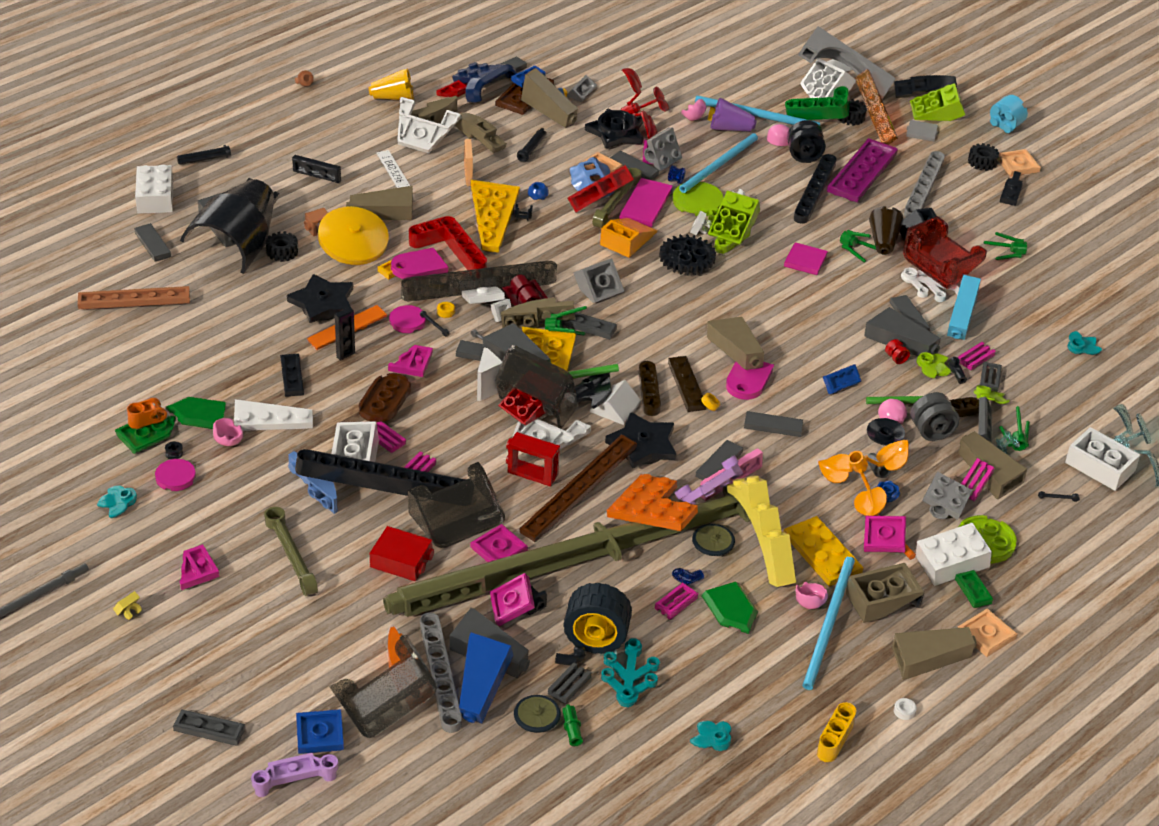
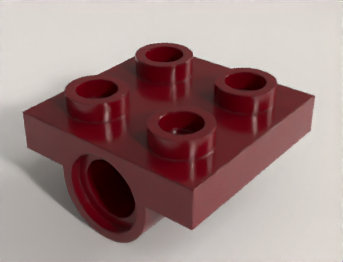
(523, 291)

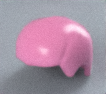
(695, 111)
(778, 135)
(894, 410)
(226, 432)
(811, 595)

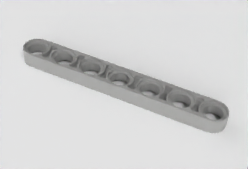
(927, 177)
(441, 679)

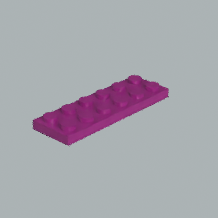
(862, 170)

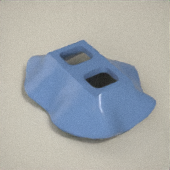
(581, 177)

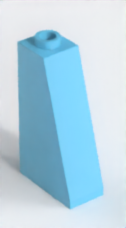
(964, 307)

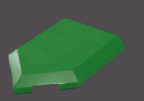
(197, 411)
(146, 436)
(731, 606)

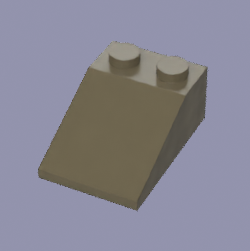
(882, 591)

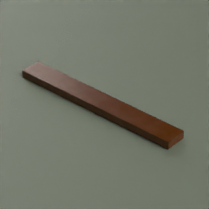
(577, 488)

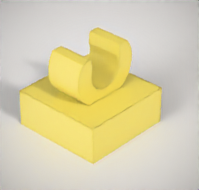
(126, 604)

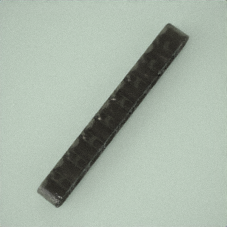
(454, 283)

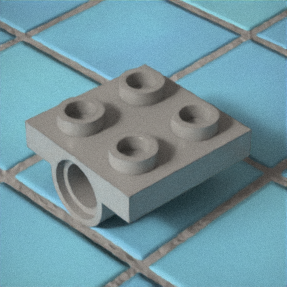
(663, 149)
(946, 497)

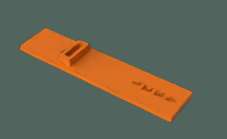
(361, 321)

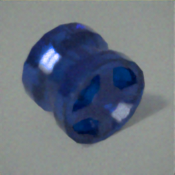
(676, 174)

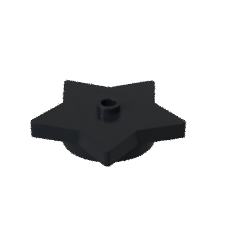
(616, 128)
(321, 298)
(651, 440)

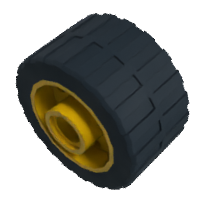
(597, 618)

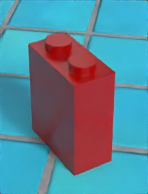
(401, 553)

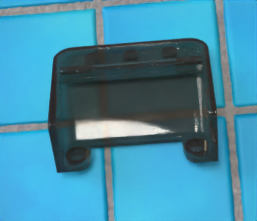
(456, 510)
(389, 694)

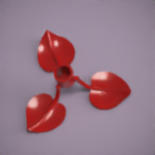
(634, 108)

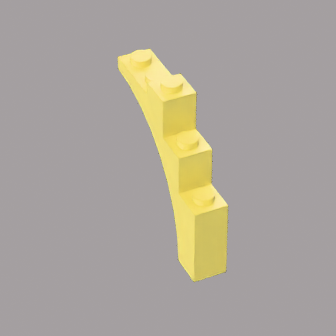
(765, 519)

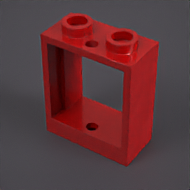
(536, 447)

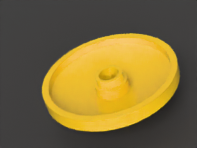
(353, 235)

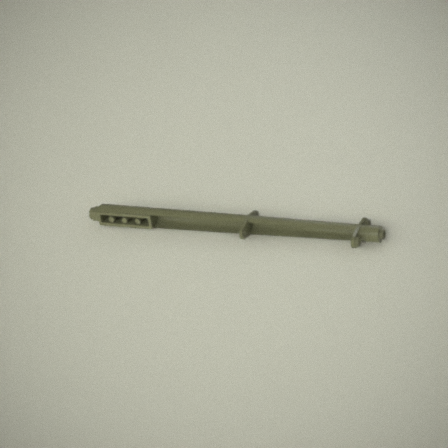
(478, 579)

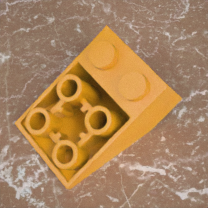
(625, 236)

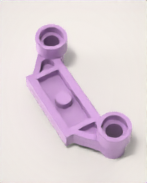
(731, 470)
(294, 769)

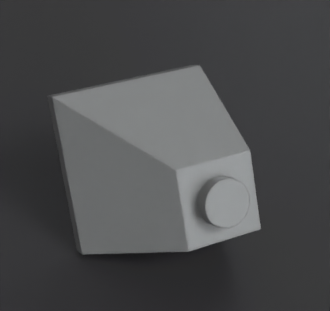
(599, 281)

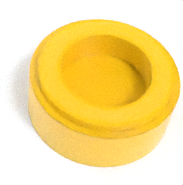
(445, 309)
(710, 401)

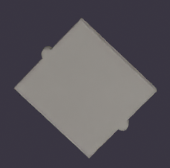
(922, 130)

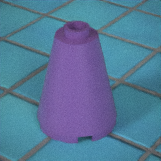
(731, 118)

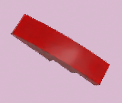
(600, 188)

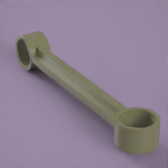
(601, 216)
(307, 580)

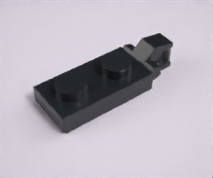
(1012, 189)

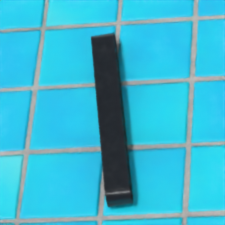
(368, 473)

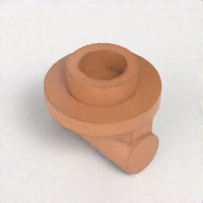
(304, 78)

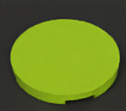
(699, 198)
(997, 536)

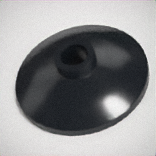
(885, 431)

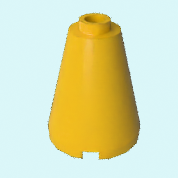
(393, 86)

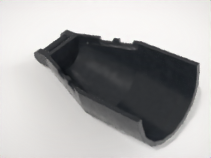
(242, 215)

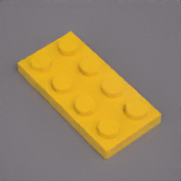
(821, 549)

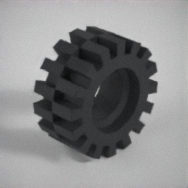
(856, 114)
(983, 157)
(281, 246)

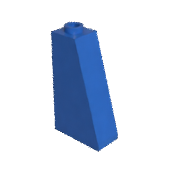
(483, 674)

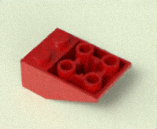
(522, 406)

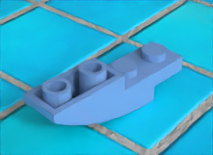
(321, 490)

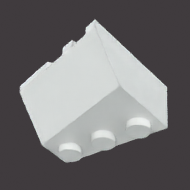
(824, 79)

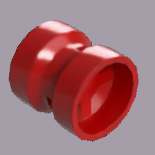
(897, 351)

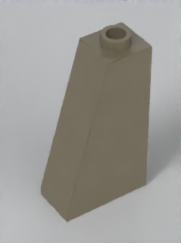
(547, 99)
(386, 204)
(736, 341)
(1007, 472)
(931, 649)

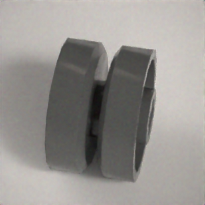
(934, 416)

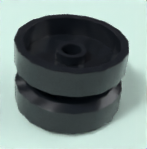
(806, 141)

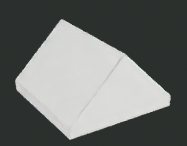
(487, 374)
(619, 403)

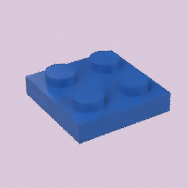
(319, 731)

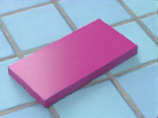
(646, 201)

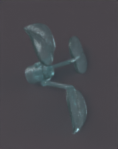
(1124, 414)

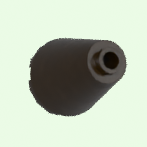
(885, 228)

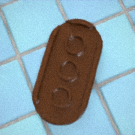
(384, 397)

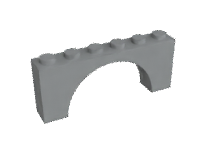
(824, 45)

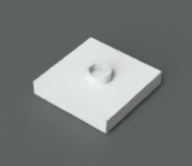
(483, 294)

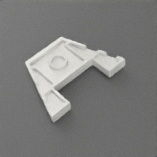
(422, 133)
(552, 434)

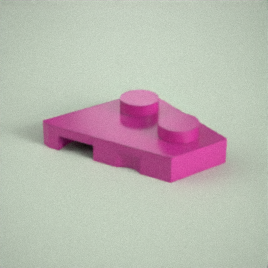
(413, 361)
(197, 567)

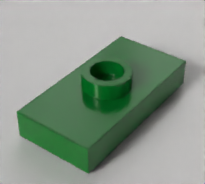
(974, 589)

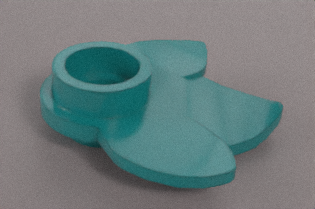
(1079, 344)
(118, 500)
(713, 735)

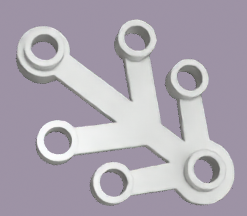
(913, 276)

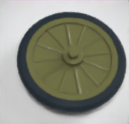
(713, 539)
(537, 713)

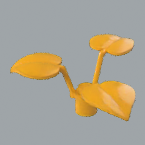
(837, 470)

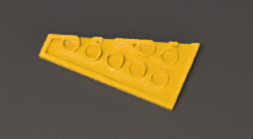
(493, 211)
(554, 344)

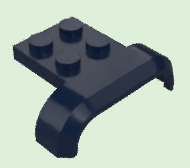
(480, 74)

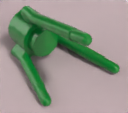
(849, 239)
(1018, 247)
(554, 324)
(1021, 437)

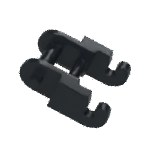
(528, 216)

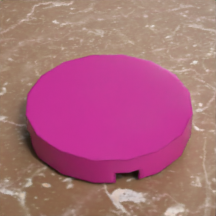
(406, 319)
(175, 474)

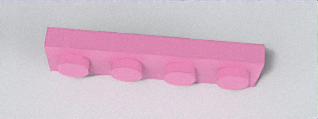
(748, 465)

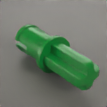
(572, 725)

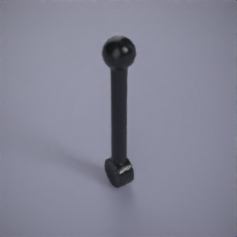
(445, 332)
(1075, 497)

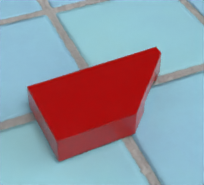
(453, 89)

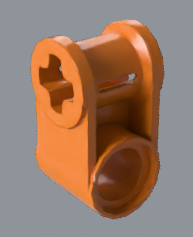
(144, 412)

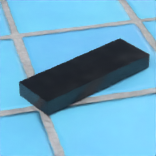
(316, 168)
(345, 333)
(292, 375)

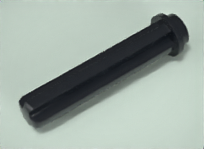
(524, 154)
(204, 155)

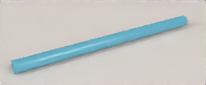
(758, 112)
(718, 163)
(828, 624)

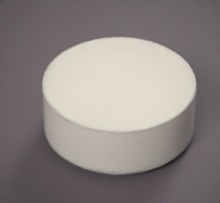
(905, 709)

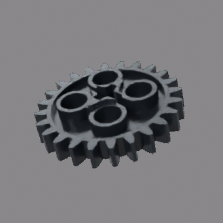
(687, 254)

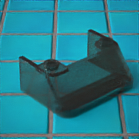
(540, 380)

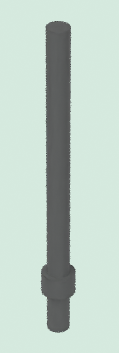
(66, 577)

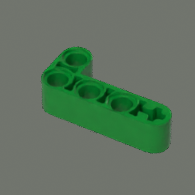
(820, 108)

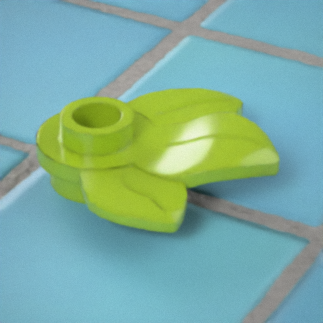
(933, 365)
(984, 391)

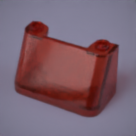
(939, 255)

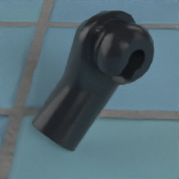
(956, 369)
(575, 657)

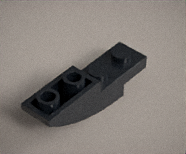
(922, 85)

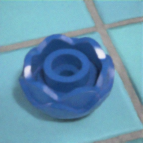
(538, 191)
(890, 489)

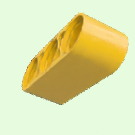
(836, 732)

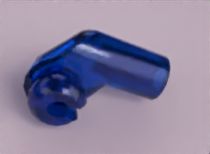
(686, 577)

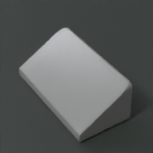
(582, 89)

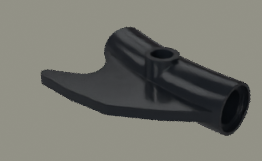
(594, 388)

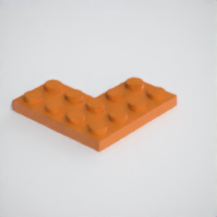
(648, 504)

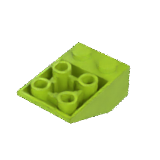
(938, 105)
(735, 217)

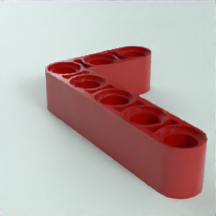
(451, 232)

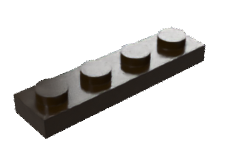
(686, 383)

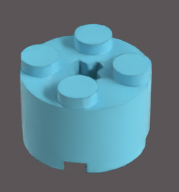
(1008, 113)

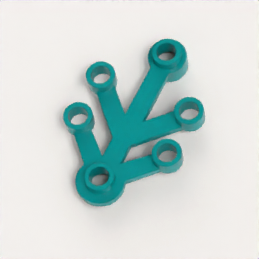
(627, 694)

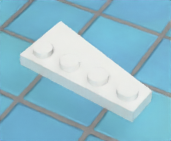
(270, 416)

